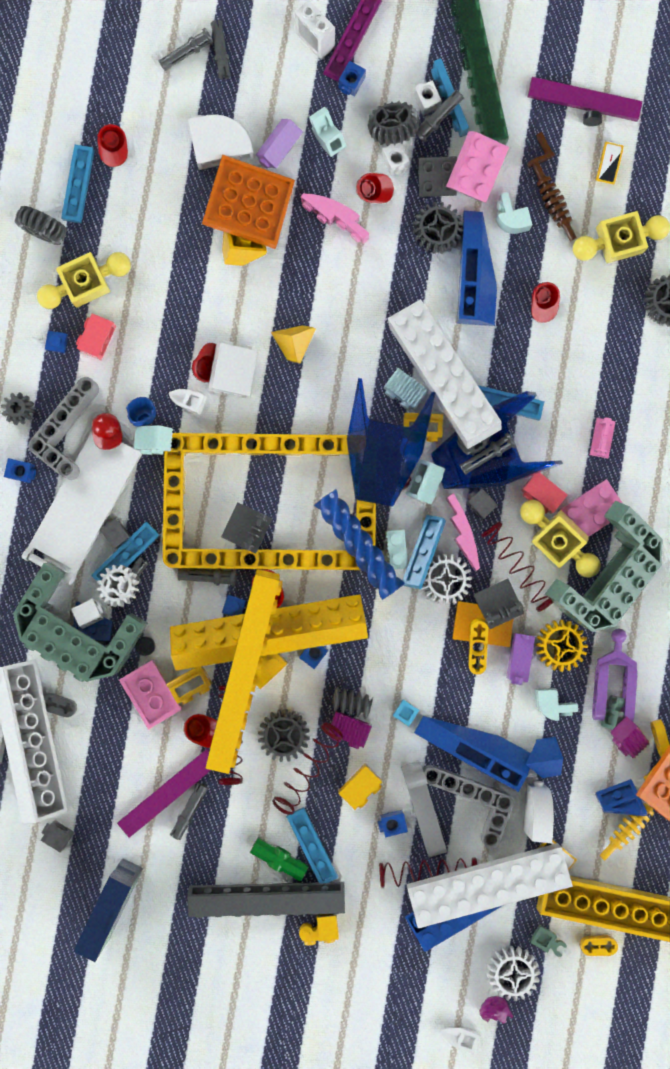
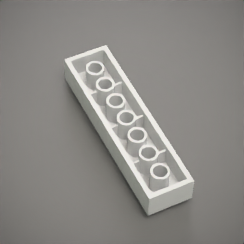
(444, 374)
(30, 743)
(489, 885)

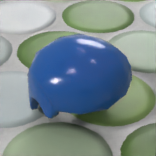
(141, 411)

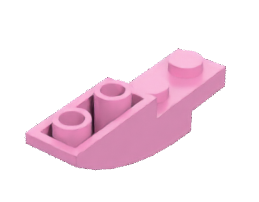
(331, 210)

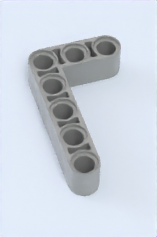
(62, 427)
(475, 795)
(423, 808)

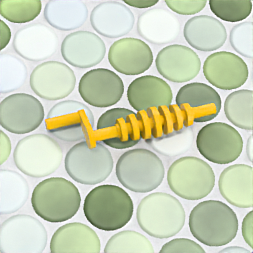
(626, 831)

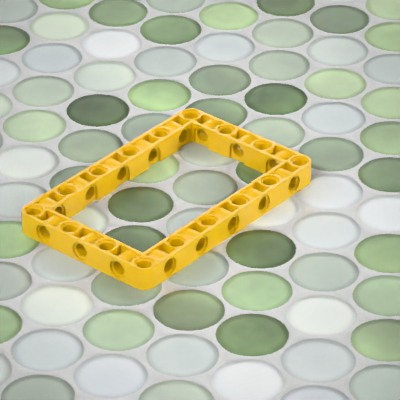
(236, 557)

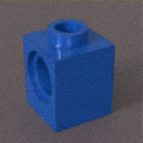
(351, 71)
(12, 467)
(313, 661)
(400, 828)

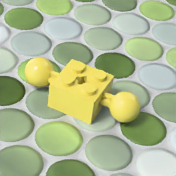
(627, 227)
(72, 274)
(560, 551)

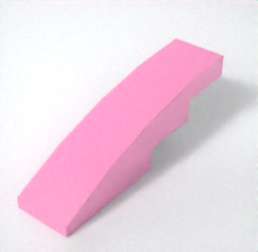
(465, 540)

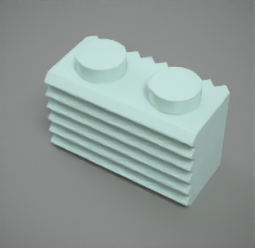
(405, 390)
(153, 439)
(425, 481)
(396, 549)

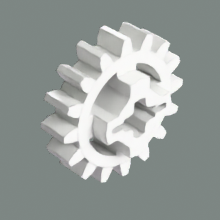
(123, 589)

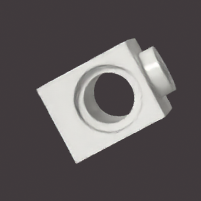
(427, 105)
(395, 151)
(88, 613)

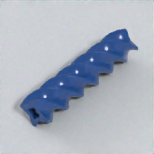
(359, 544)

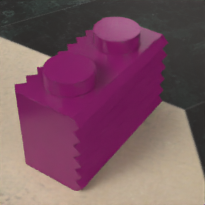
(353, 729)
(629, 738)

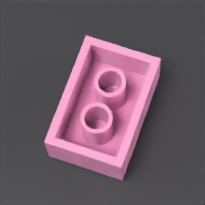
(477, 166)

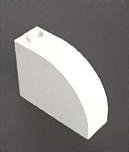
(216, 137)
(538, 812)

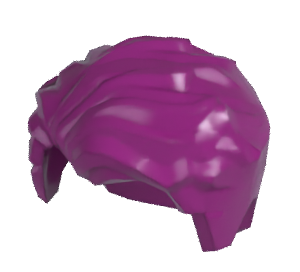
(496, 1009)

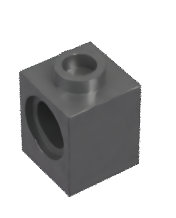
(481, 503)
(115, 532)
(56, 835)

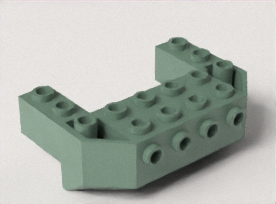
(621, 578)
(65, 643)

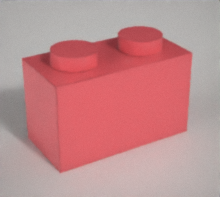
(95, 336)
(544, 491)

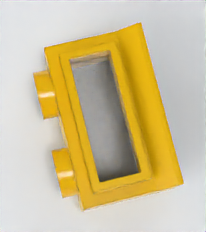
(435, 425)
(189, 684)

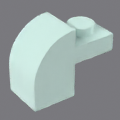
(326, 133)
(512, 220)
(548, 704)

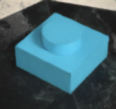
(406, 712)

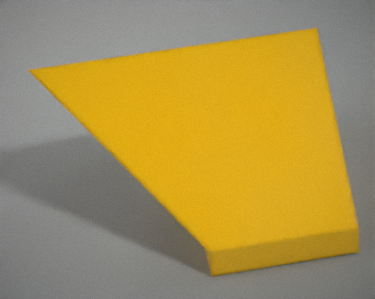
(294, 341)

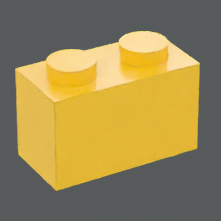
(360, 787)

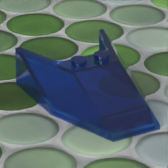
(383, 452)
(498, 470)

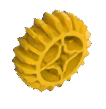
(558, 654)

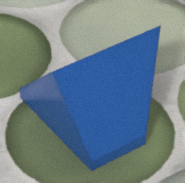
(546, 758)

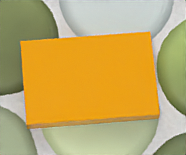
(468, 612)

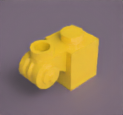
(324, 931)

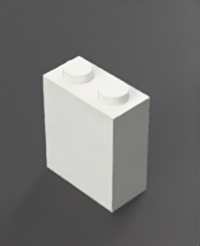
(232, 369)

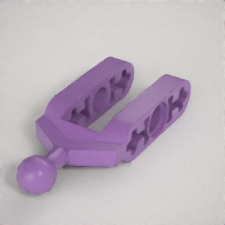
(615, 657)

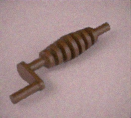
(548, 189)

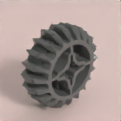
(393, 123)
(437, 212)
(40, 225)
(654, 305)
(290, 741)

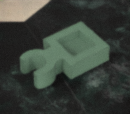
(613, 715)
(546, 939)

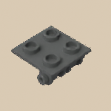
(434, 176)
(246, 527)
(499, 603)

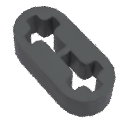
(60, 701)

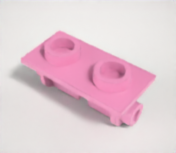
(602, 437)

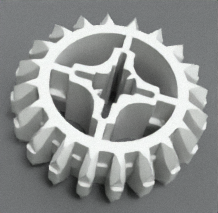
(446, 588)
(529, 973)

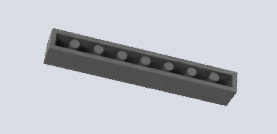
(266, 899)

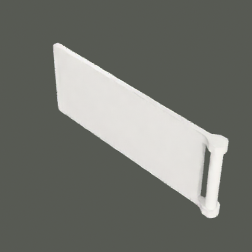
(83, 506)

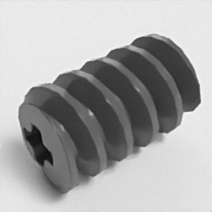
(351, 703)

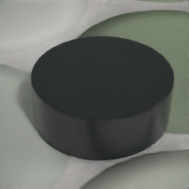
(592, 118)
(145, 646)

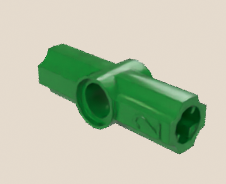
(279, 859)

